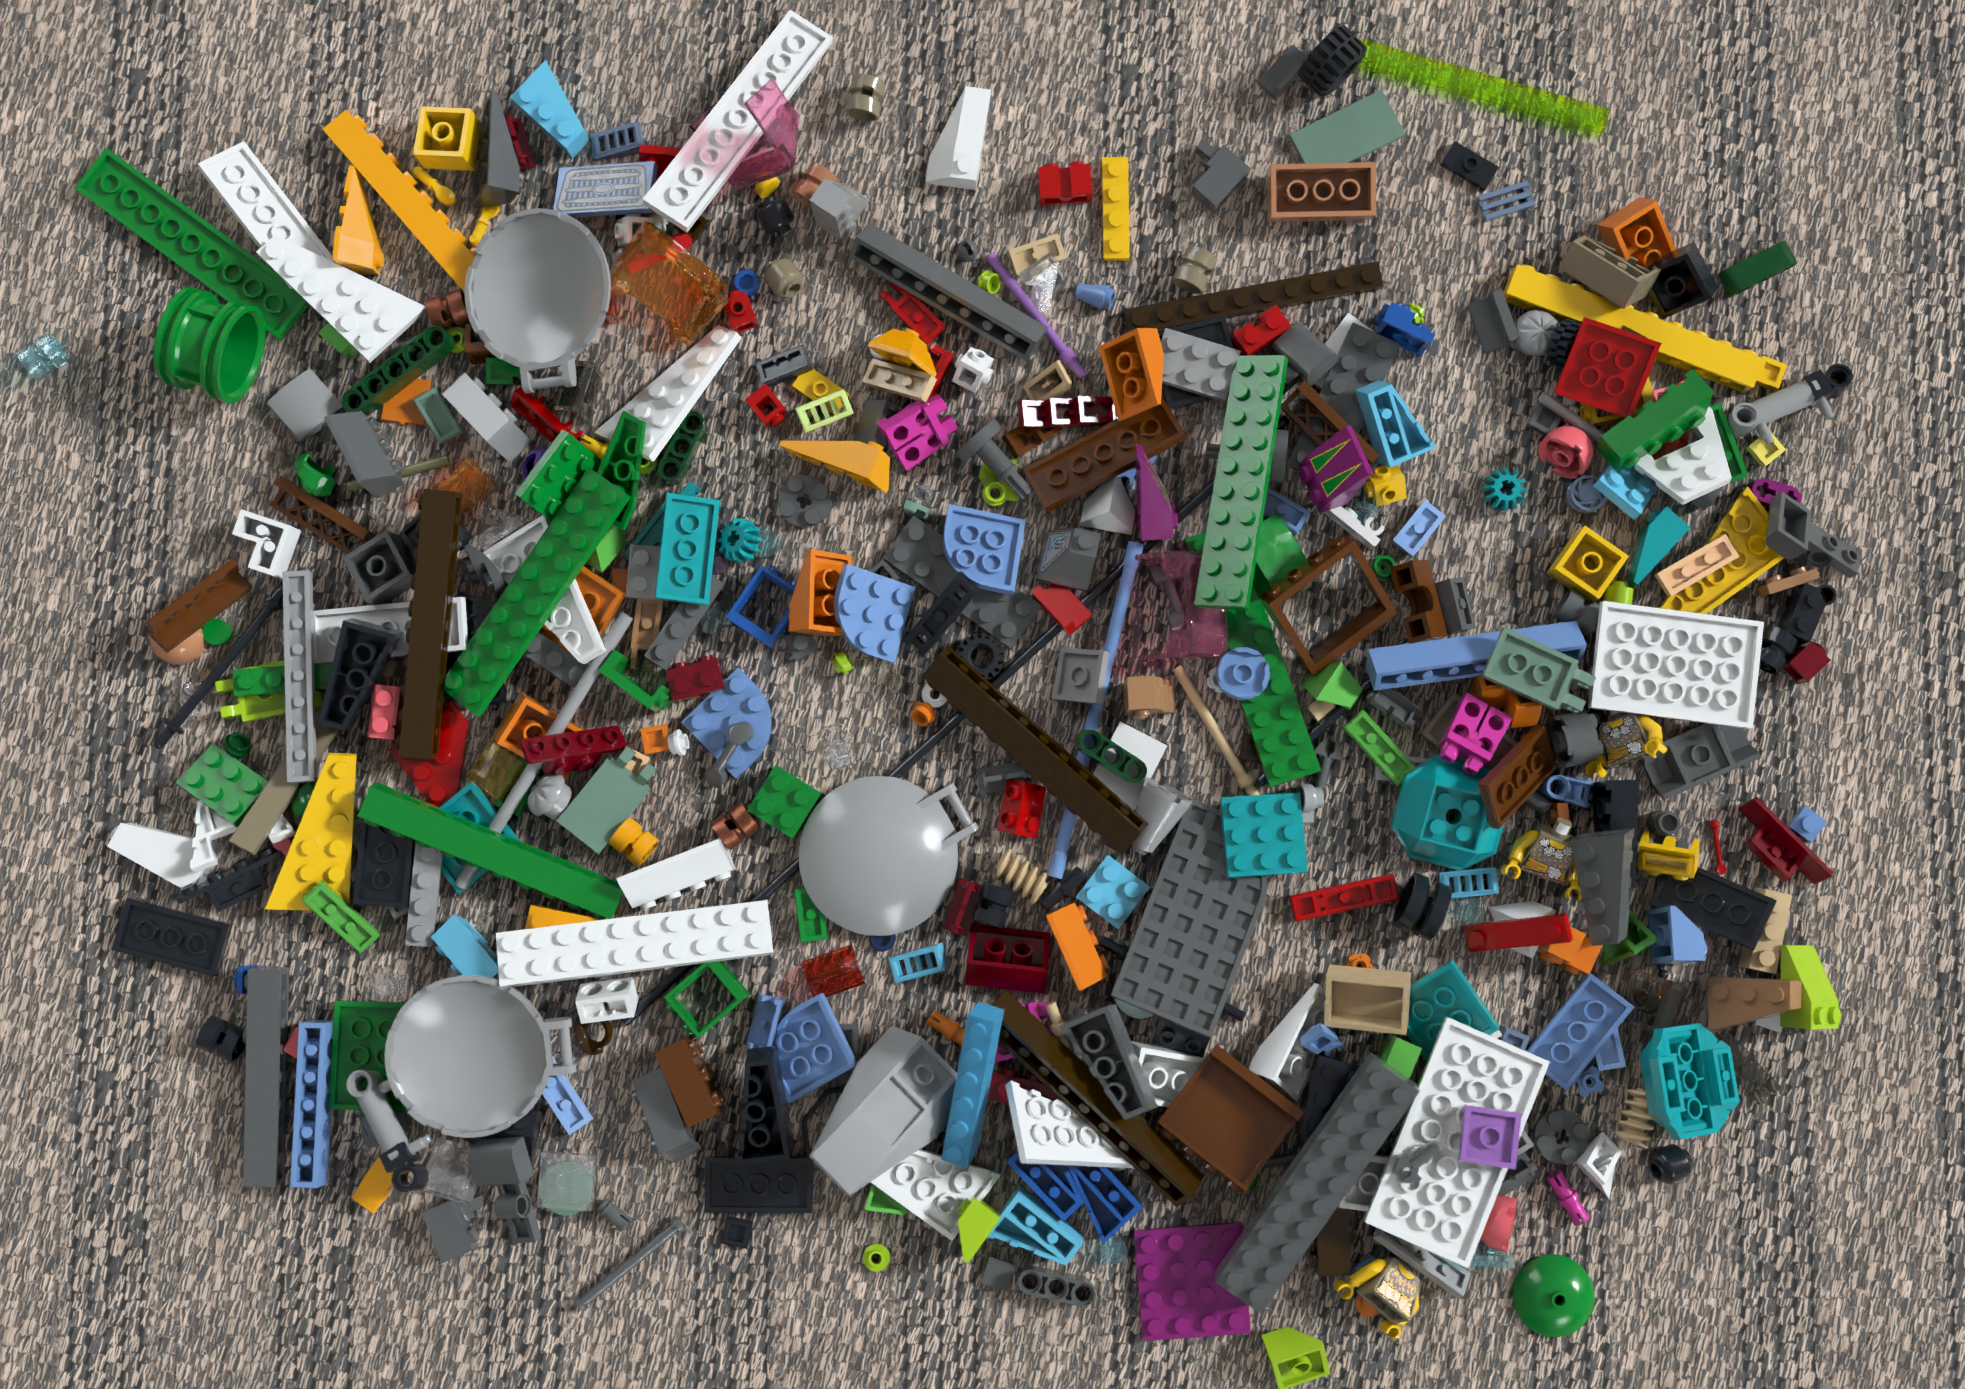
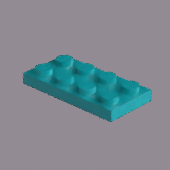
(687, 549)

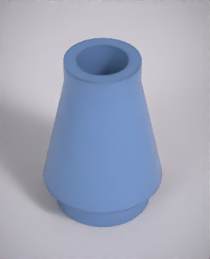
(1096, 295)

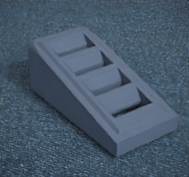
(623, 130)

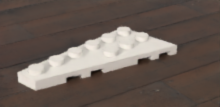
(675, 391)
(571, 616)
(935, 1188)

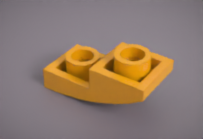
(374, 1187)

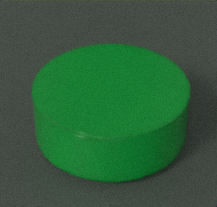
(217, 632)

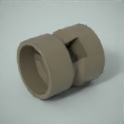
(865, 97)
(1193, 272)

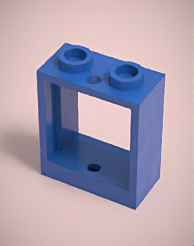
(735, 613)

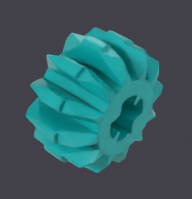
(1500, 480)
(739, 540)

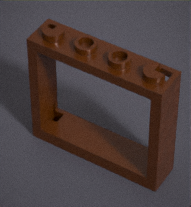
(1350, 633)

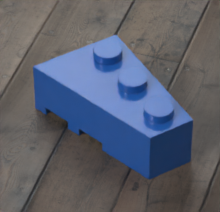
(1051, 1183)
(1106, 1198)

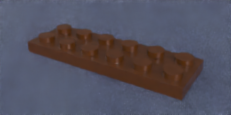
(1102, 455)

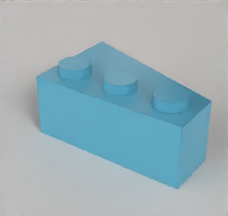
(549, 109)
(1391, 425)
(466, 949)
(1037, 1228)

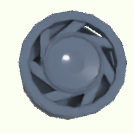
(1583, 496)

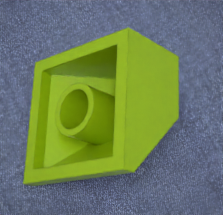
(975, 1223)
(1294, 1357)

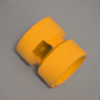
(634, 842)

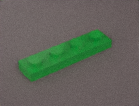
(272, 680)

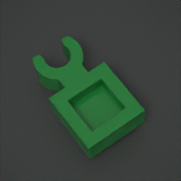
(501, 372)

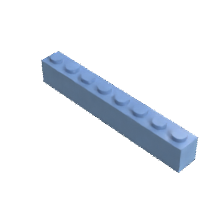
(1459, 655)

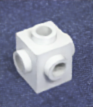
(626, 225)
(973, 369)

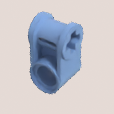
(1571, 790)

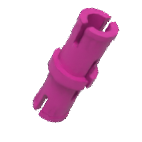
(1568, 1197)

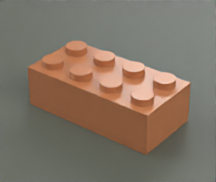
(1321, 192)

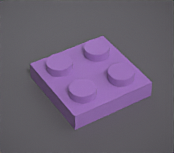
(1489, 1136)

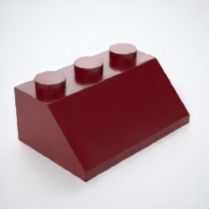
(1007, 958)

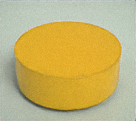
(767, 187)

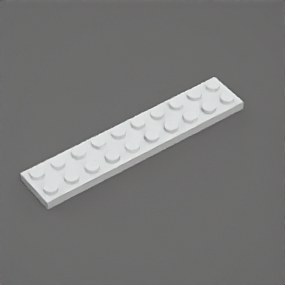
(730, 128)
(633, 944)

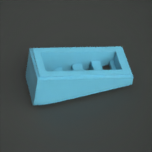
(1491, 880)
(940, 956)

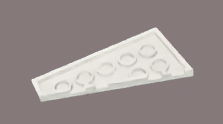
(353, 305)
(1055, 1134)

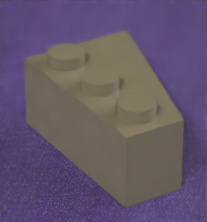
(1607, 273)

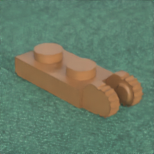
(645, 628)

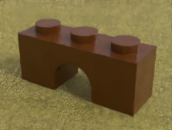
(1417, 584)

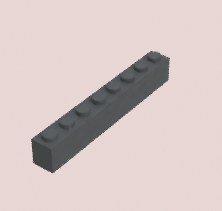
(948, 292)
(265, 1076)

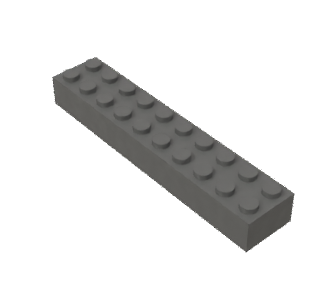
(1316, 1182)

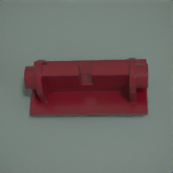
(520, 142)
(962, 906)

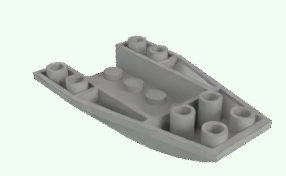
(887, 1110)

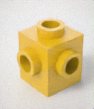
(1385, 485)

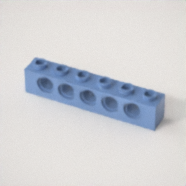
(311, 1107)

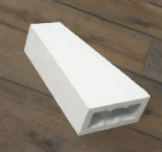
(160, 852)

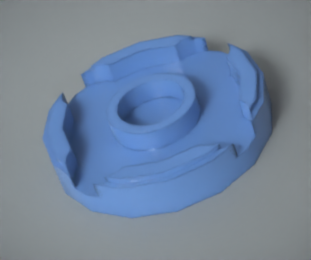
(1242, 673)

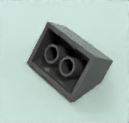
(366, 452)

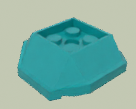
(1422, 809)
(1688, 1080)

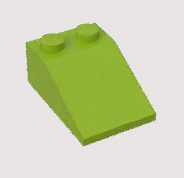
(1819, 1000)

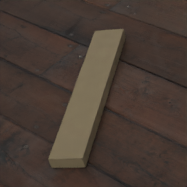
(275, 799)

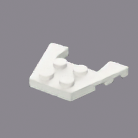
(1691, 469)
(212, 826)

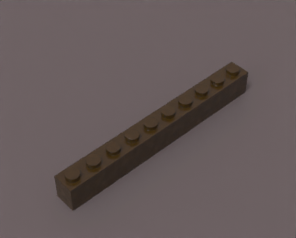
(429, 624)
(1035, 750)
(1083, 1093)

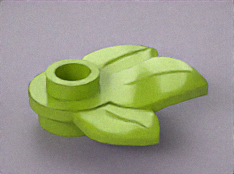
(990, 482)

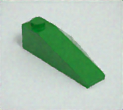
(623, 462)

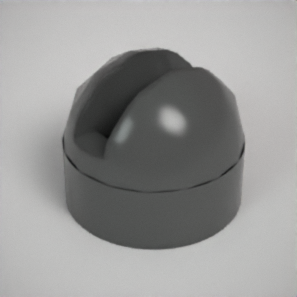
(962, 253)

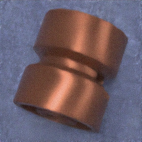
(456, 306)
(743, 819)

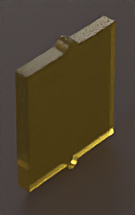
(495, 770)

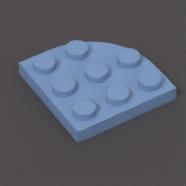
(984, 547)
(872, 611)
(722, 710)
(811, 1048)

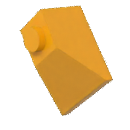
(904, 350)

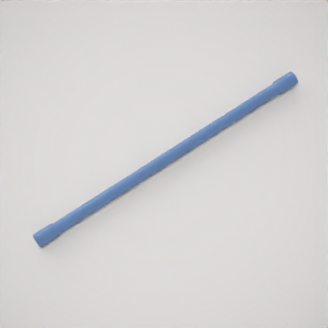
(1130, 565)

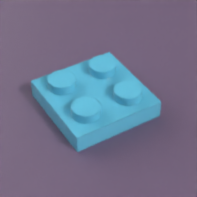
(1626, 489)
(1112, 892)

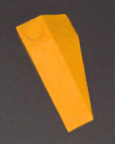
(357, 240)

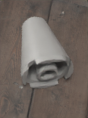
(1162, 809)

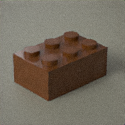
(690, 1080)

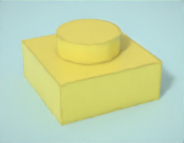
(1765, 453)

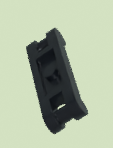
(942, 614)

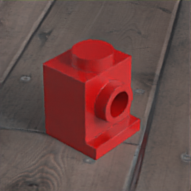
(744, 319)
(760, 400)

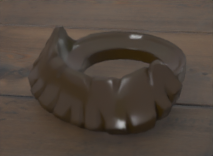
(590, 1046)

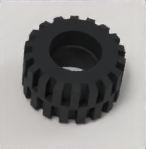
(1332, 61)

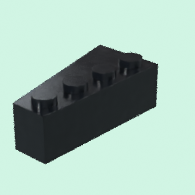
(356, 667)
(1617, 809)
(764, 1112)

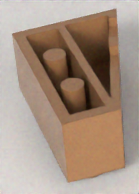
(1147, 696)
(1744, 999)

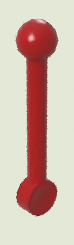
(1719, 868)

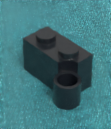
(1805, 610)

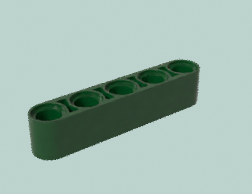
(410, 372)

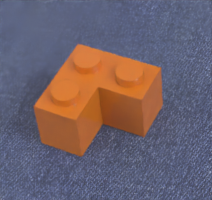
(1521, 709)
(1576, 955)

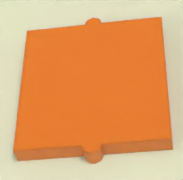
(401, 406)

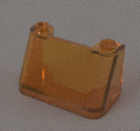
(669, 282)

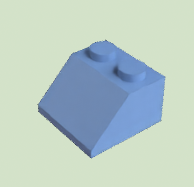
(1677, 937)

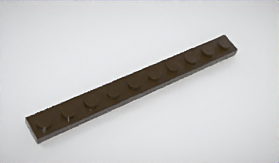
(1256, 297)

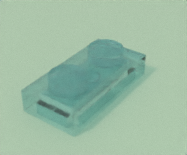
(1493, 1258)

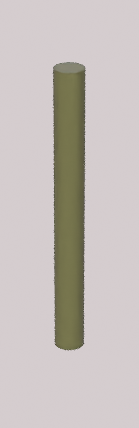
(410, 470)

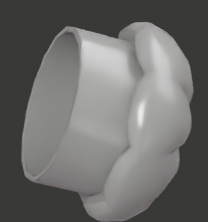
(1535, 332)
(549, 796)

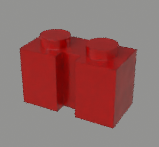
(1064, 184)
(1268, 329)

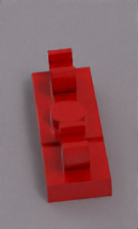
(539, 416)

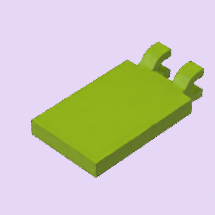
(257, 707)

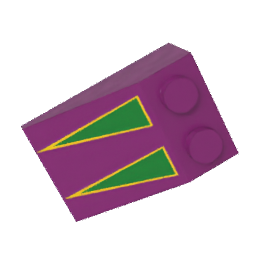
(1335, 470)
(1153, 508)

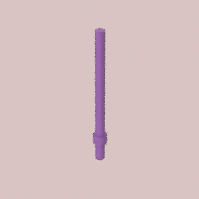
(1066, 355)

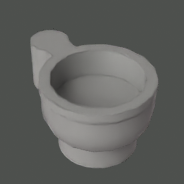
(1311, 798)

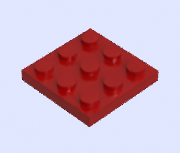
(1607, 367)

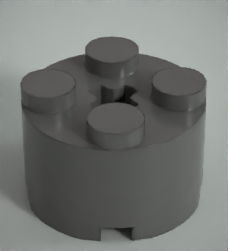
(1574, 738)

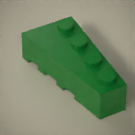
(1657, 423)

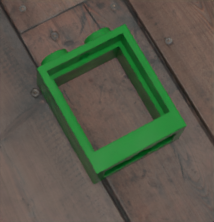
(726, 976)

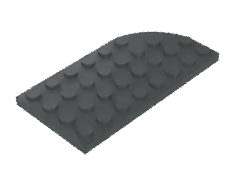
(1191, 929)

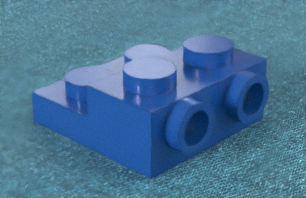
(1396, 324)

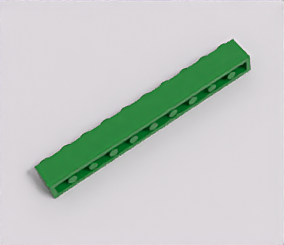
(490, 850)

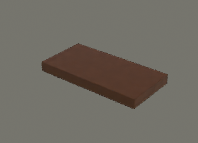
(1517, 776)

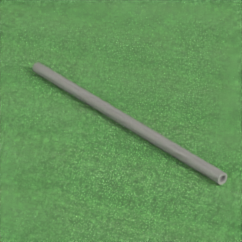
(557, 727)

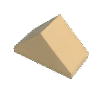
(1049, 383)

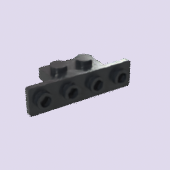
(235, 884)

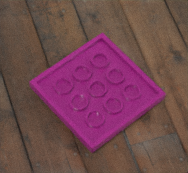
(1179, 1282)

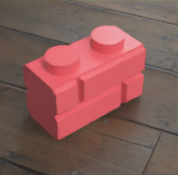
(385, 712)

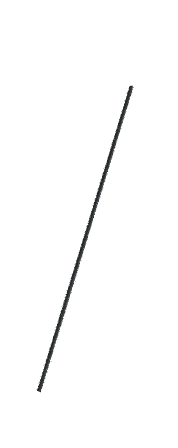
(948, 726)

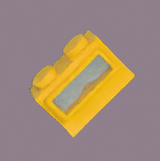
(1668, 858)

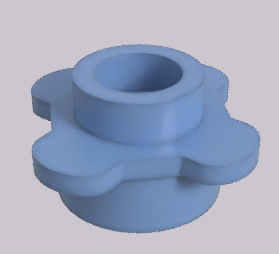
(1595, 1085)

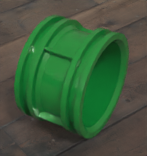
(209, 344)

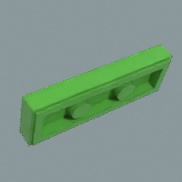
(1378, 747)
(340, 916)

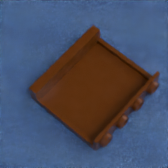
(1229, 1119)

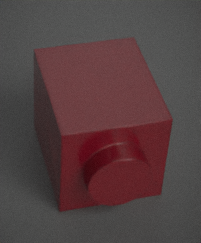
(1806, 662)

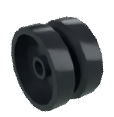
(1422, 906)

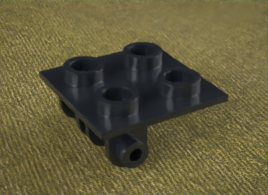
(1179, 1038)

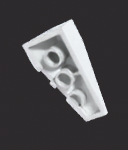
(960, 146)
(1281, 1057)

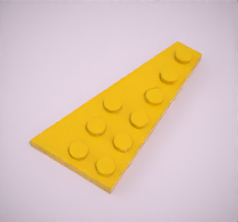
(1746, 529)
(323, 838)

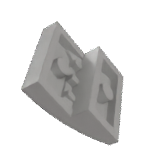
(304, 405)

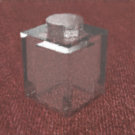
(390, 987)

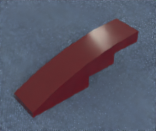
(1066, 412)

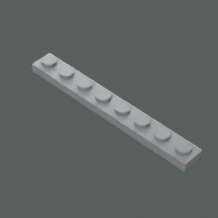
(299, 677)

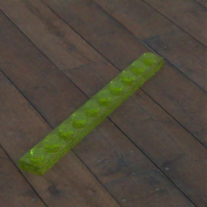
(1484, 88)

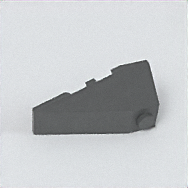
(499, 169)

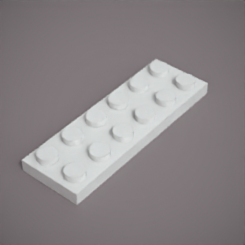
(258, 199)
(394, 615)

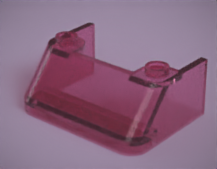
(776, 148)
(1206, 628)

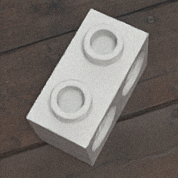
(606, 1000)

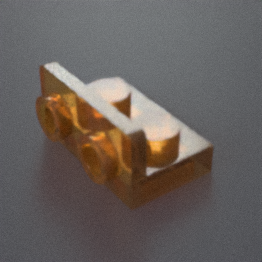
(469, 480)

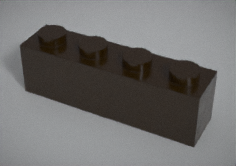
(1332, 1246)

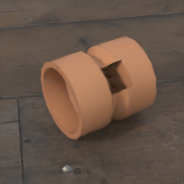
(814, 176)

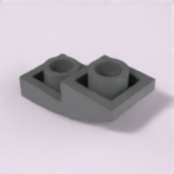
(484, 568)

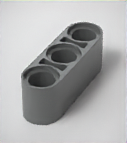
(1065, 1295)

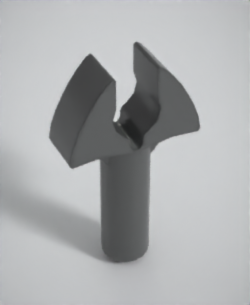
(1325, 761)
(1415, 1163)

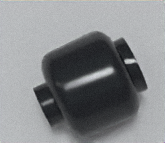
(775, 215)
(1670, 1164)

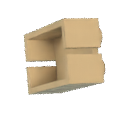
(1367, 999)

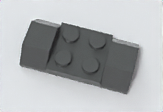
(1697, 758)

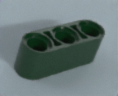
(1757, 268)
(682, 461)
(1122, 760)

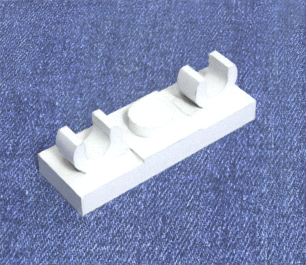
(1348, 520)

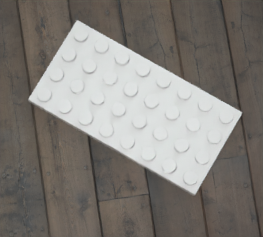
(1455, 1196)

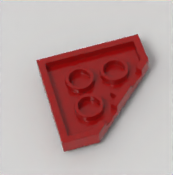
(440, 777)

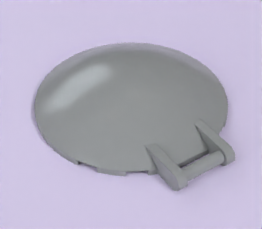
(538, 293)
(881, 854)
(472, 1055)

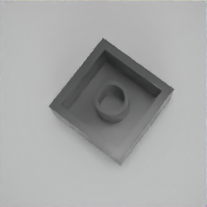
(381, 568)

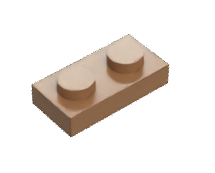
(1797, 577)

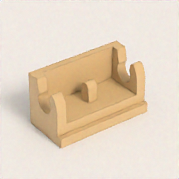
(1027, 254)

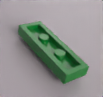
(1730, 447)

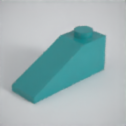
(1655, 541)

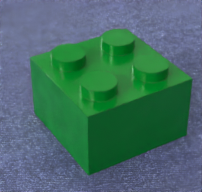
(785, 802)

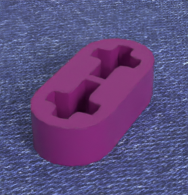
(1774, 488)

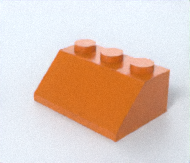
(1077, 945)

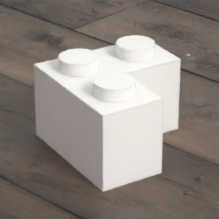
(273, 542)

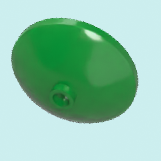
(1538, 1286)

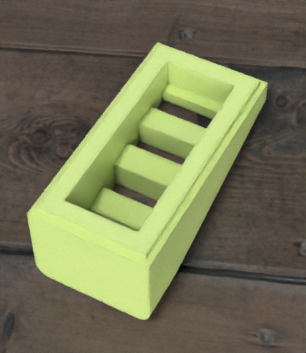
(807, 426)

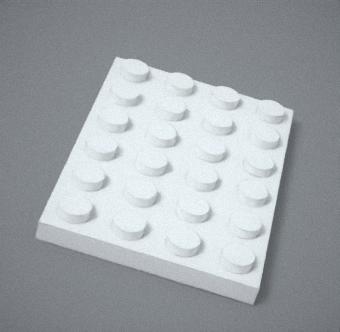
(1676, 664)

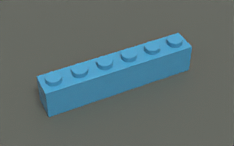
(972, 1084)

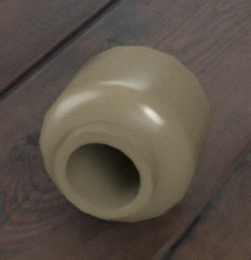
(784, 278)

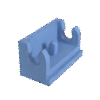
(765, 1021)

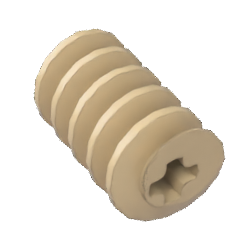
(1021, 876)
(1637, 1119)

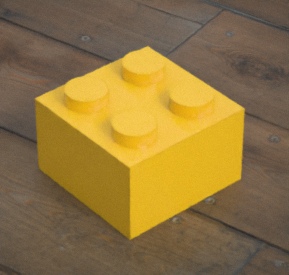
(447, 138)
(1587, 563)

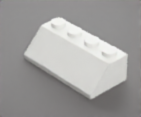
(676, 874)

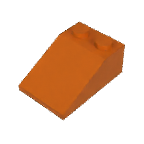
(1638, 232)
(1134, 371)
(813, 598)
(526, 720)

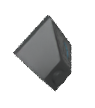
(1068, 558)

